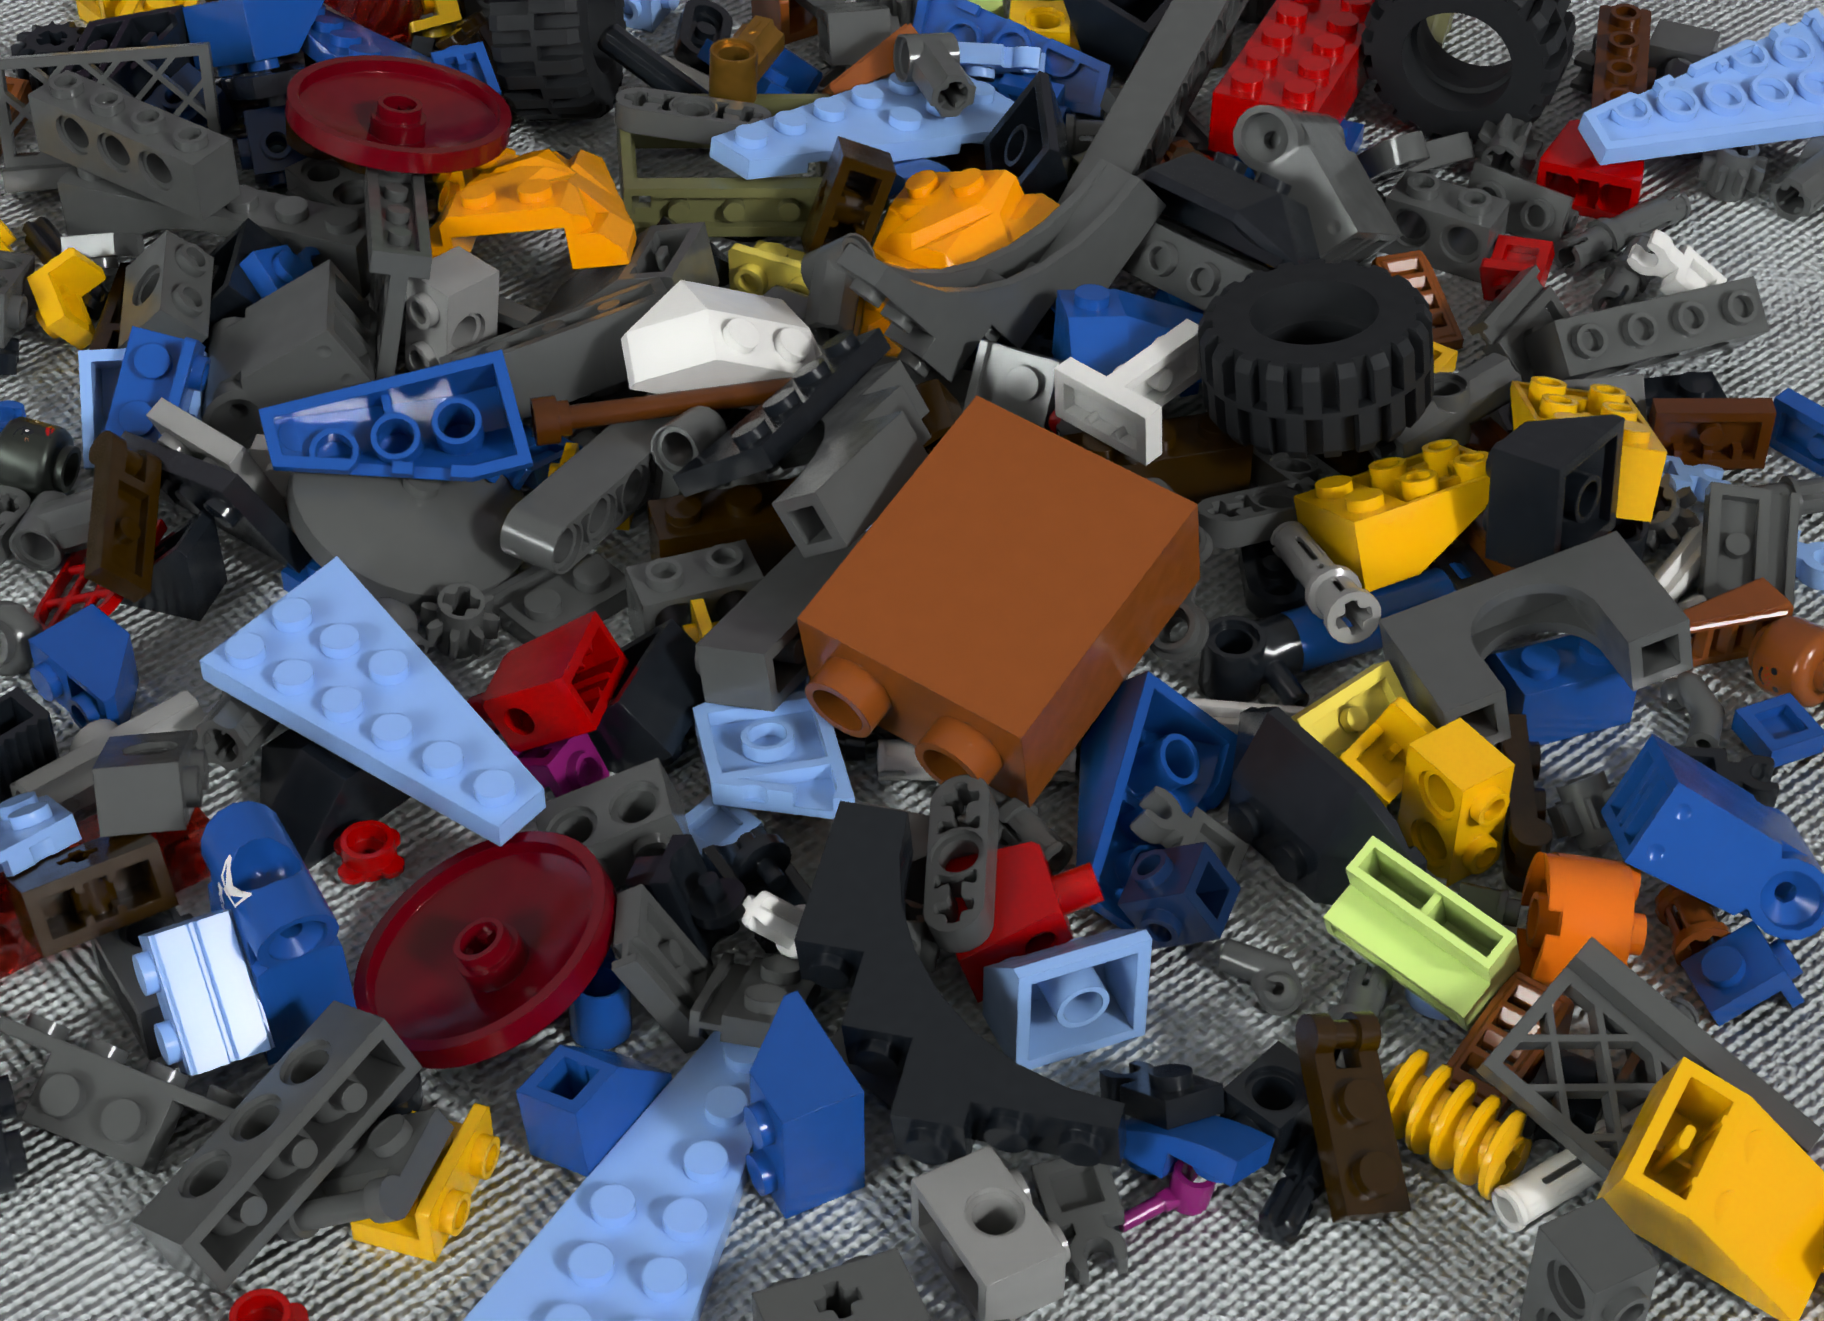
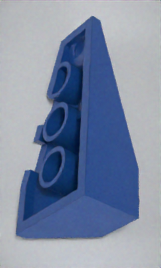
(1112, 326)
(418, 425)
(1136, 743)

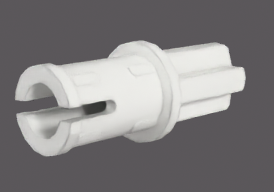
(774, 920)

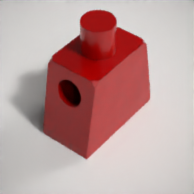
(1596, 188)
(553, 685)
(1028, 907)

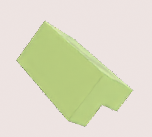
(1422, 934)

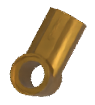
(744, 59)

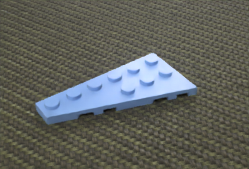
(1723, 101)
(876, 114)
(363, 689)
(650, 1216)

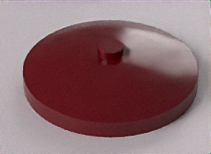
(398, 114)
(488, 947)

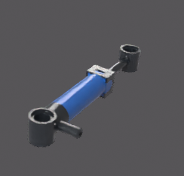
(1275, 648)

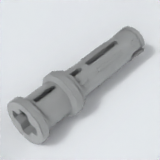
(1329, 588)

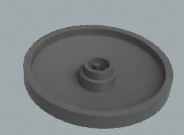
(405, 531)

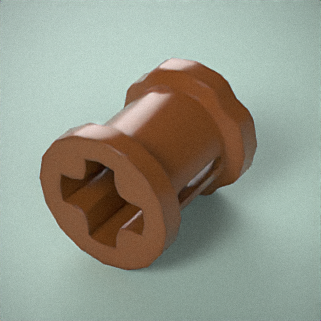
(1691, 924)

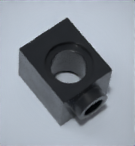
(1272, 1100)

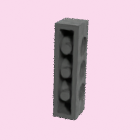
(135, 145)
(1188, 262)
(1648, 332)
(278, 1145)

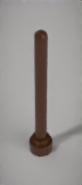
(557, 418)

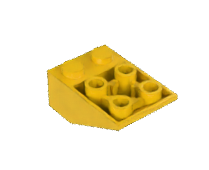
(1642, 451)
(1398, 512)
(1722, 1190)

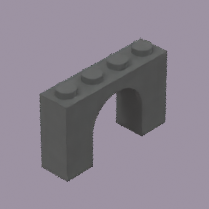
(1584, 591)

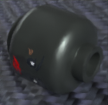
(38, 457)

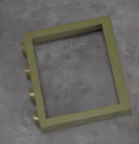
(725, 204)

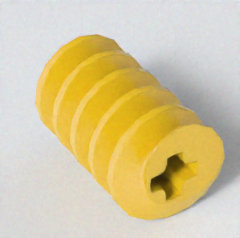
(1453, 1128)

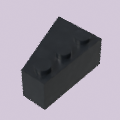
(139, 29)

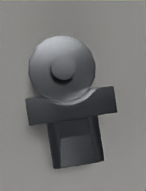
(760, 864)
(690, 894)

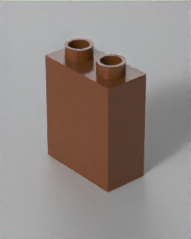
(999, 601)

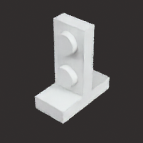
(1129, 402)

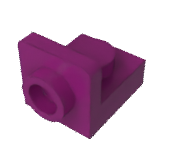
(564, 764)

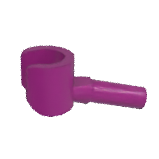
(1181, 1195)

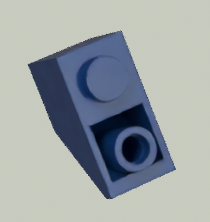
(86, 667)
(584, 1104)

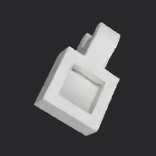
(1679, 269)

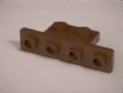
(1621, 53)

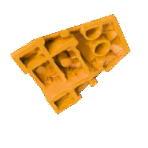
(540, 194)
(950, 222)

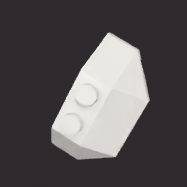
(714, 339)

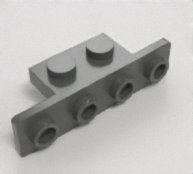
(103, 1102)

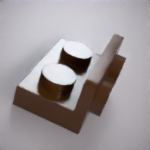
(1715, 430)

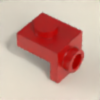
(1509, 258)

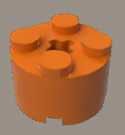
(1570, 903)

